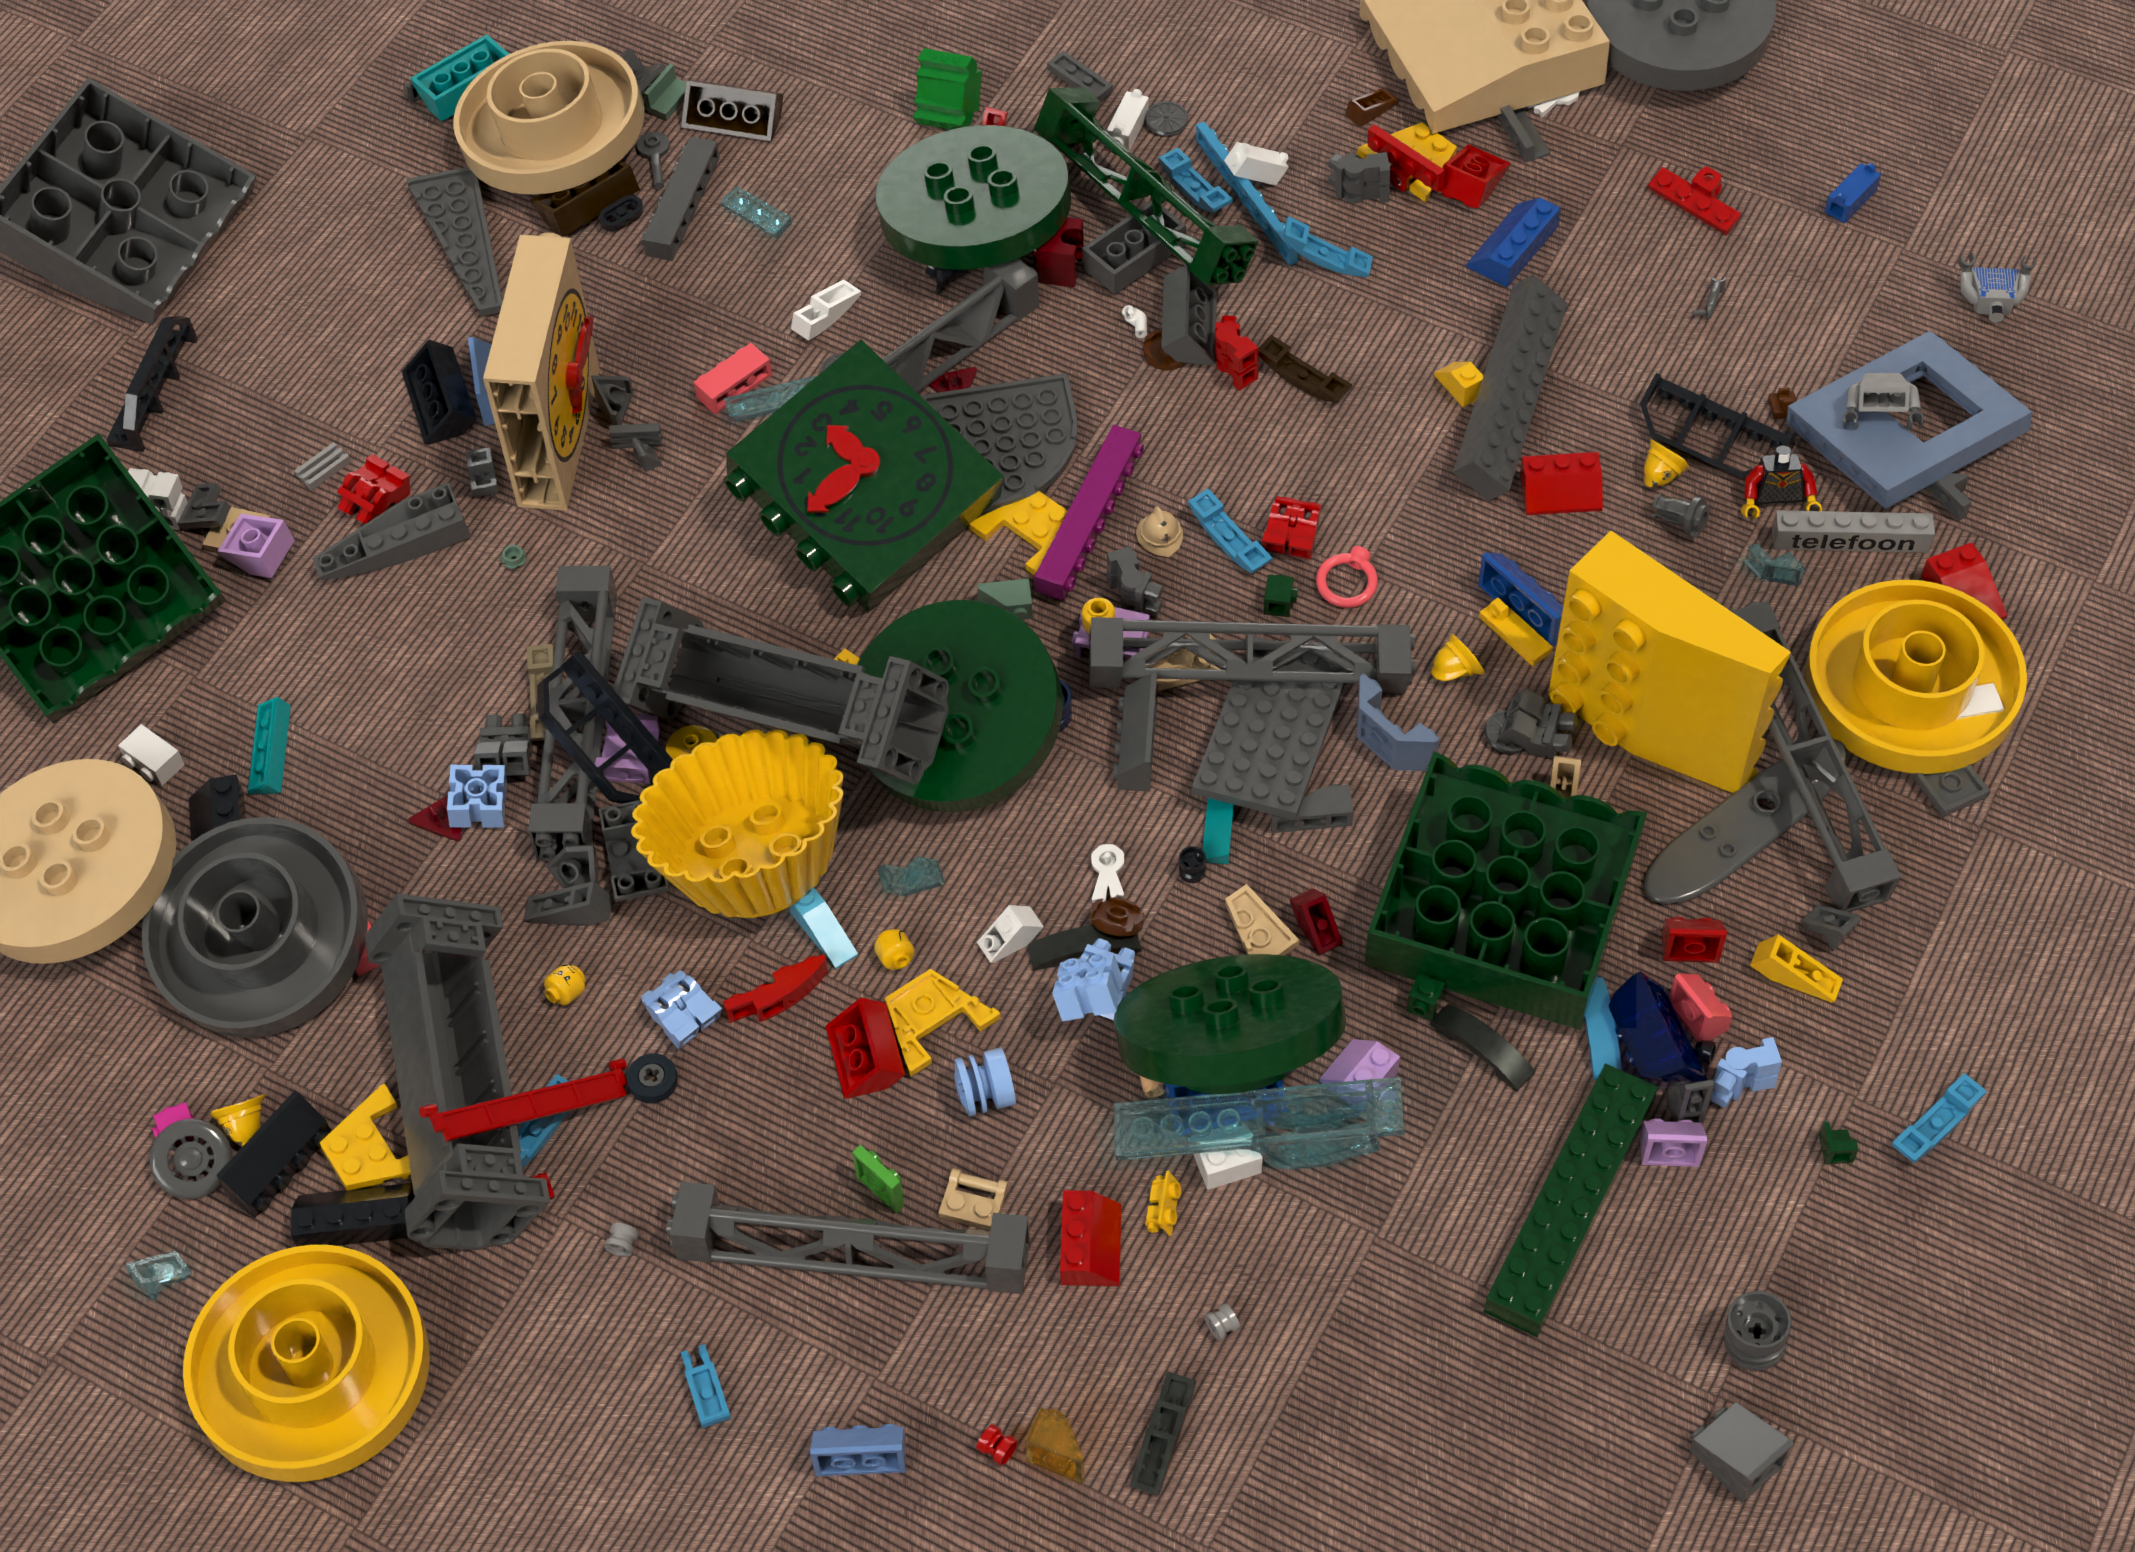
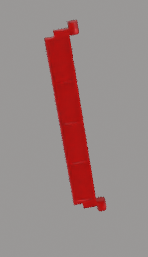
(528, 1105)

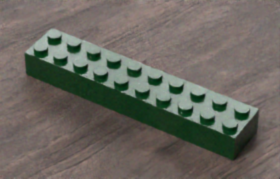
(1570, 1200)

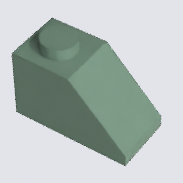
(1009, 595)

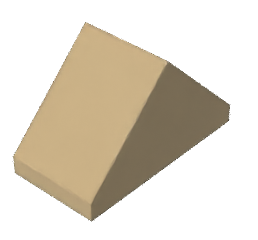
(1565, 775)

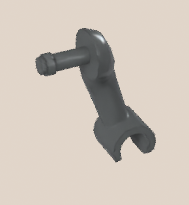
(1716, 287)

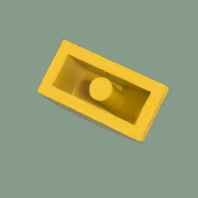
(1461, 381)

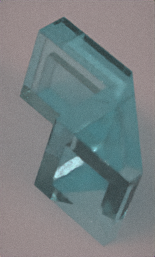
(1783, 569)
(914, 878)

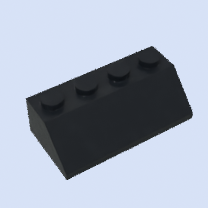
(438, 393)
(216, 804)
(273, 1155)
(351, 1216)

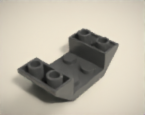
(629, 869)

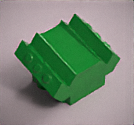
(947, 89)

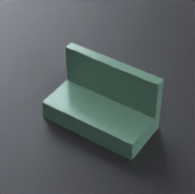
(665, 94)

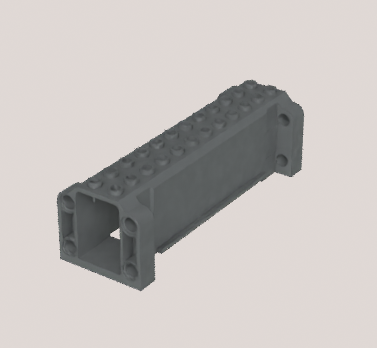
(888, 719)
(451, 1056)

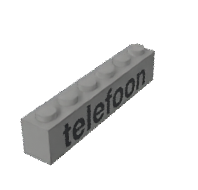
(1853, 531)

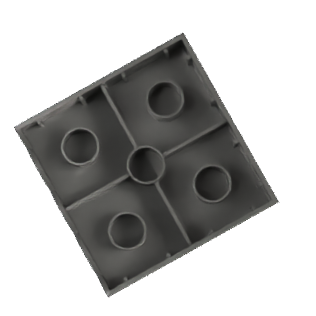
(118, 203)

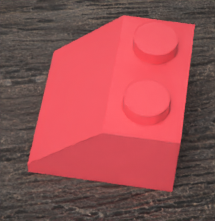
(1699, 1007)

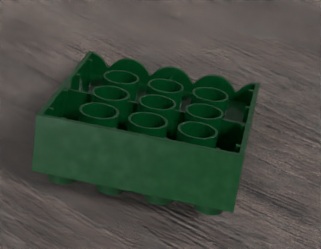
(90, 579)
(1505, 890)

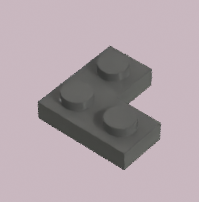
(204, 509)

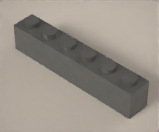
(680, 198)

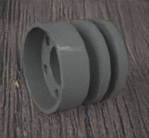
(1761, 1316)

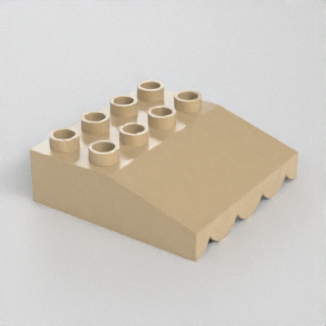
(1487, 54)

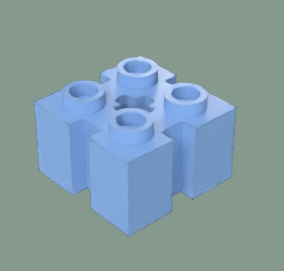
(477, 796)
(1088, 986)

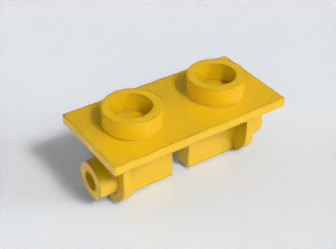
(1165, 1192)

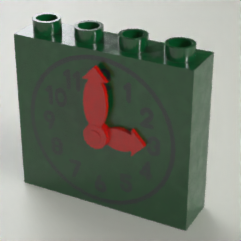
(862, 477)

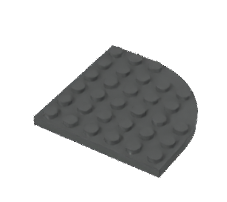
(1018, 427)

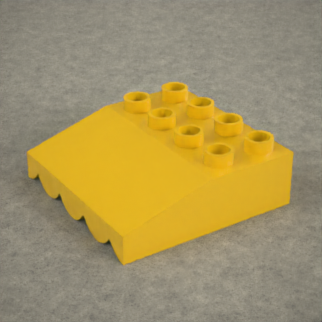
(1664, 667)

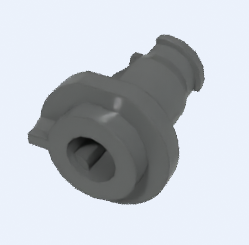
(1689, 514)

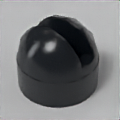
(1705, 1051)

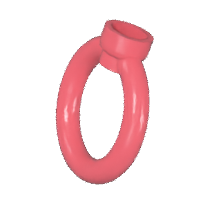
(1357, 559)

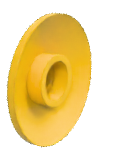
(679, 741)

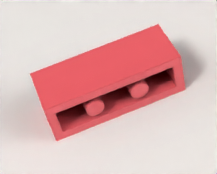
(732, 377)

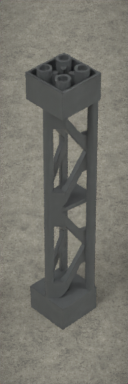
(583, 595)
(1390, 652)
(1856, 878)
(701, 1218)

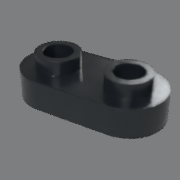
(619, 213)

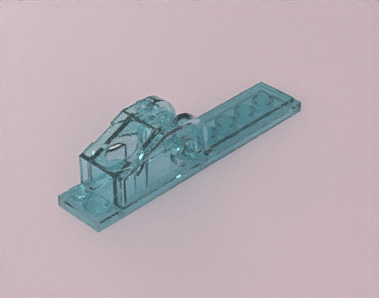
(1241, 1118)

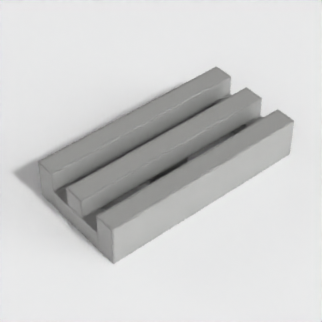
(320, 463)

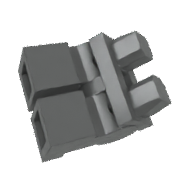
(1360, 178)
(1136, 589)
(1538, 725)
(505, 745)

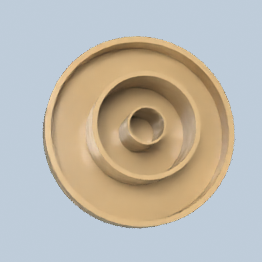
(559, 111)
(79, 859)

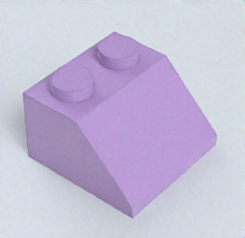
(257, 544)
(1362, 1062)
(1672, 1143)

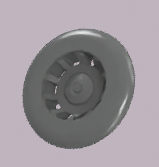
(189, 1158)

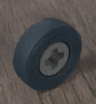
(645, 1089)

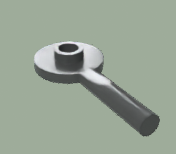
(653, 146)

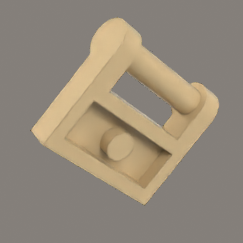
(971, 1208)

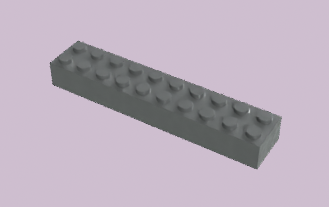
(1510, 388)

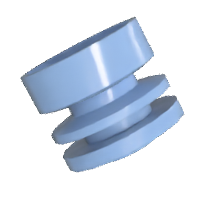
(984, 1082)

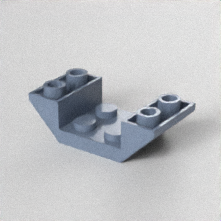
(1387, 740)

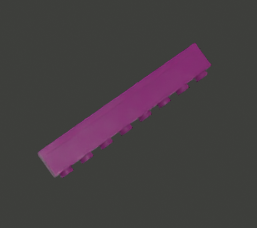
(1088, 513)

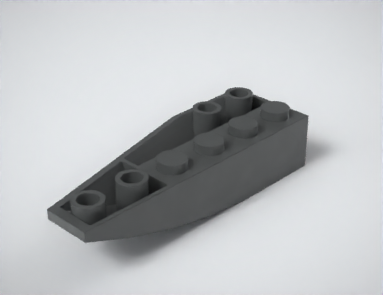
(397, 535)

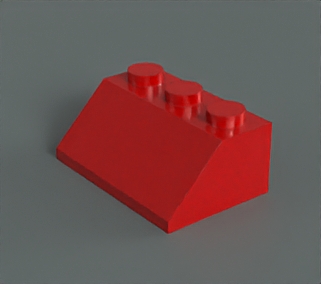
(1561, 483)
(865, 1048)
(1090, 1239)

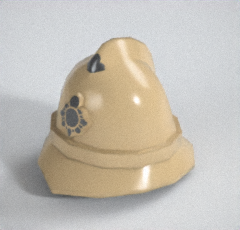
(1160, 533)

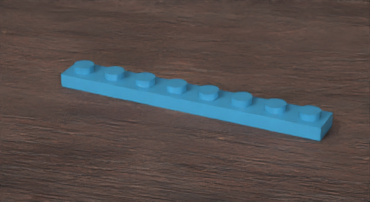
(1243, 188)

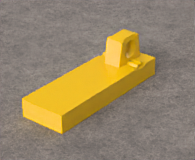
(1515, 632)

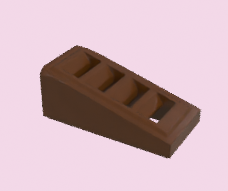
(1368, 106)

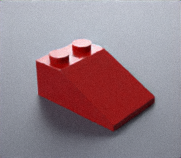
(1472, 176)
(1967, 572)

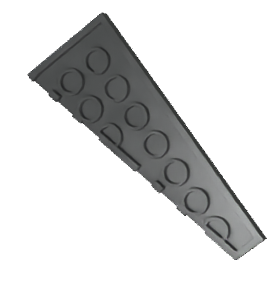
(458, 219)

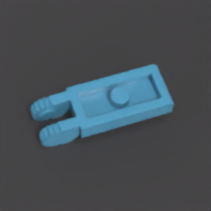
(706, 1389)

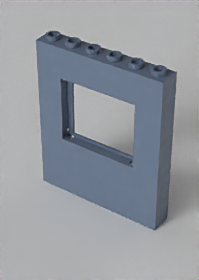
(1883, 453)

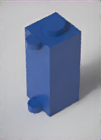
(1853, 192)

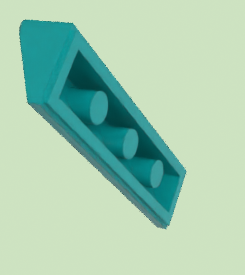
(269, 747)
(1218, 831)

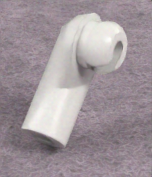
(1137, 319)

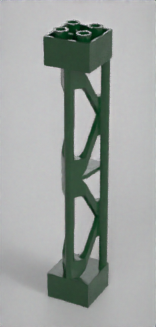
(1070, 118)

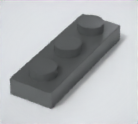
(1079, 75)

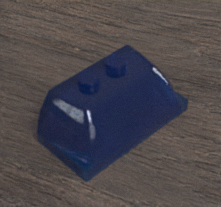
(1653, 1032)

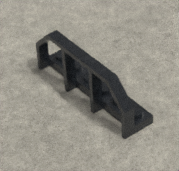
(148, 381)
(1711, 411)
(614, 712)

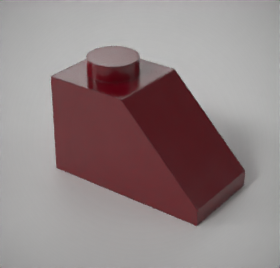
(1316, 920)

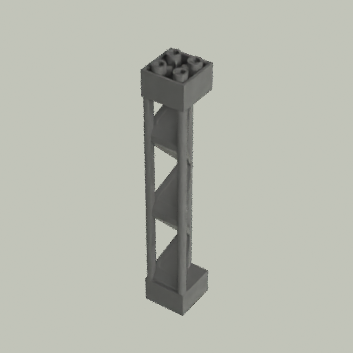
(970, 322)

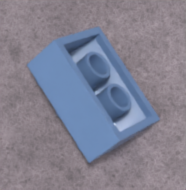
(479, 356)
(858, 1450)

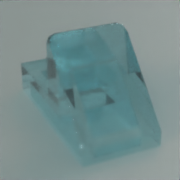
(157, 1271)

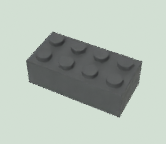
(1128, 250)

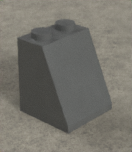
(1740, 1450)

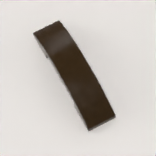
(1300, 374)

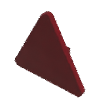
(955, 380)
(435, 820)

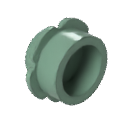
(511, 552)

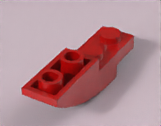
(789, 987)

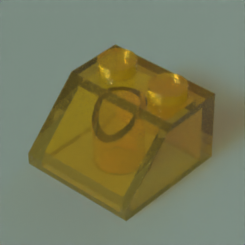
(1054, 1445)

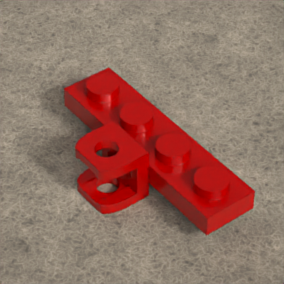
(1406, 162)
(1697, 198)

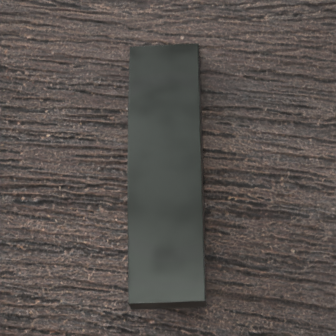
(1163, 1433)

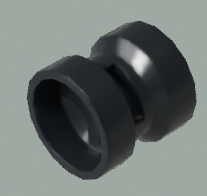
(1192, 864)

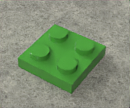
(881, 1181)

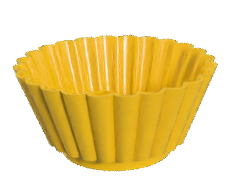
(743, 821)

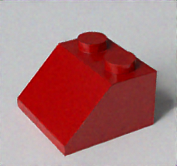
(1693, 940)

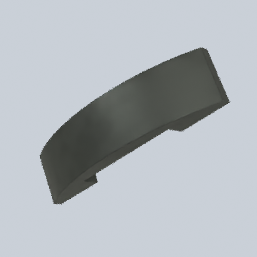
(1071, 944)
(1485, 1043)

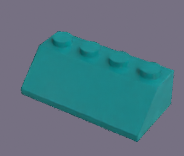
(446, 80)

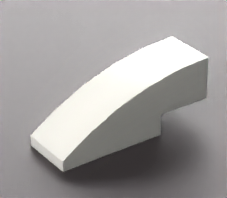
(824, 309)

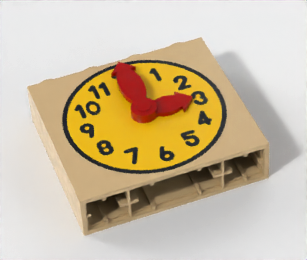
(542, 371)

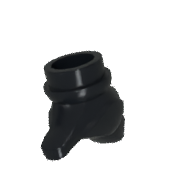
(943, 276)

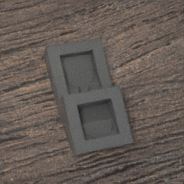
(482, 472)

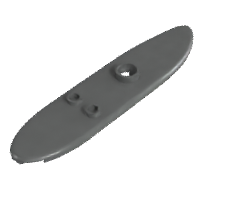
(1732, 833)

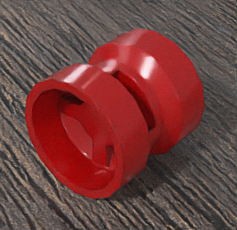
(997, 1444)

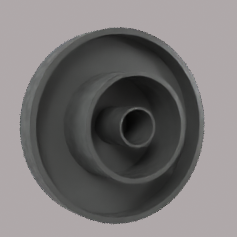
(1685, 41)
(255, 927)

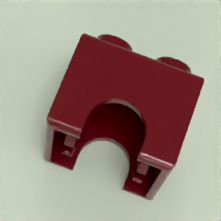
(1057, 256)

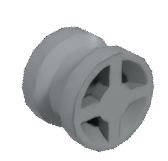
(621, 1239)
(1222, 1321)

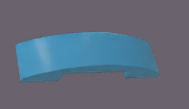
(1191, 183)
(1350, 262)
(1226, 533)
(1601, 1030)
(1940, 1119)
(536, 1133)

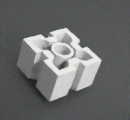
(163, 492)

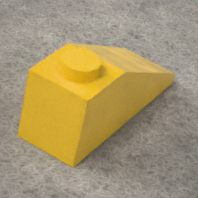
(1794, 968)

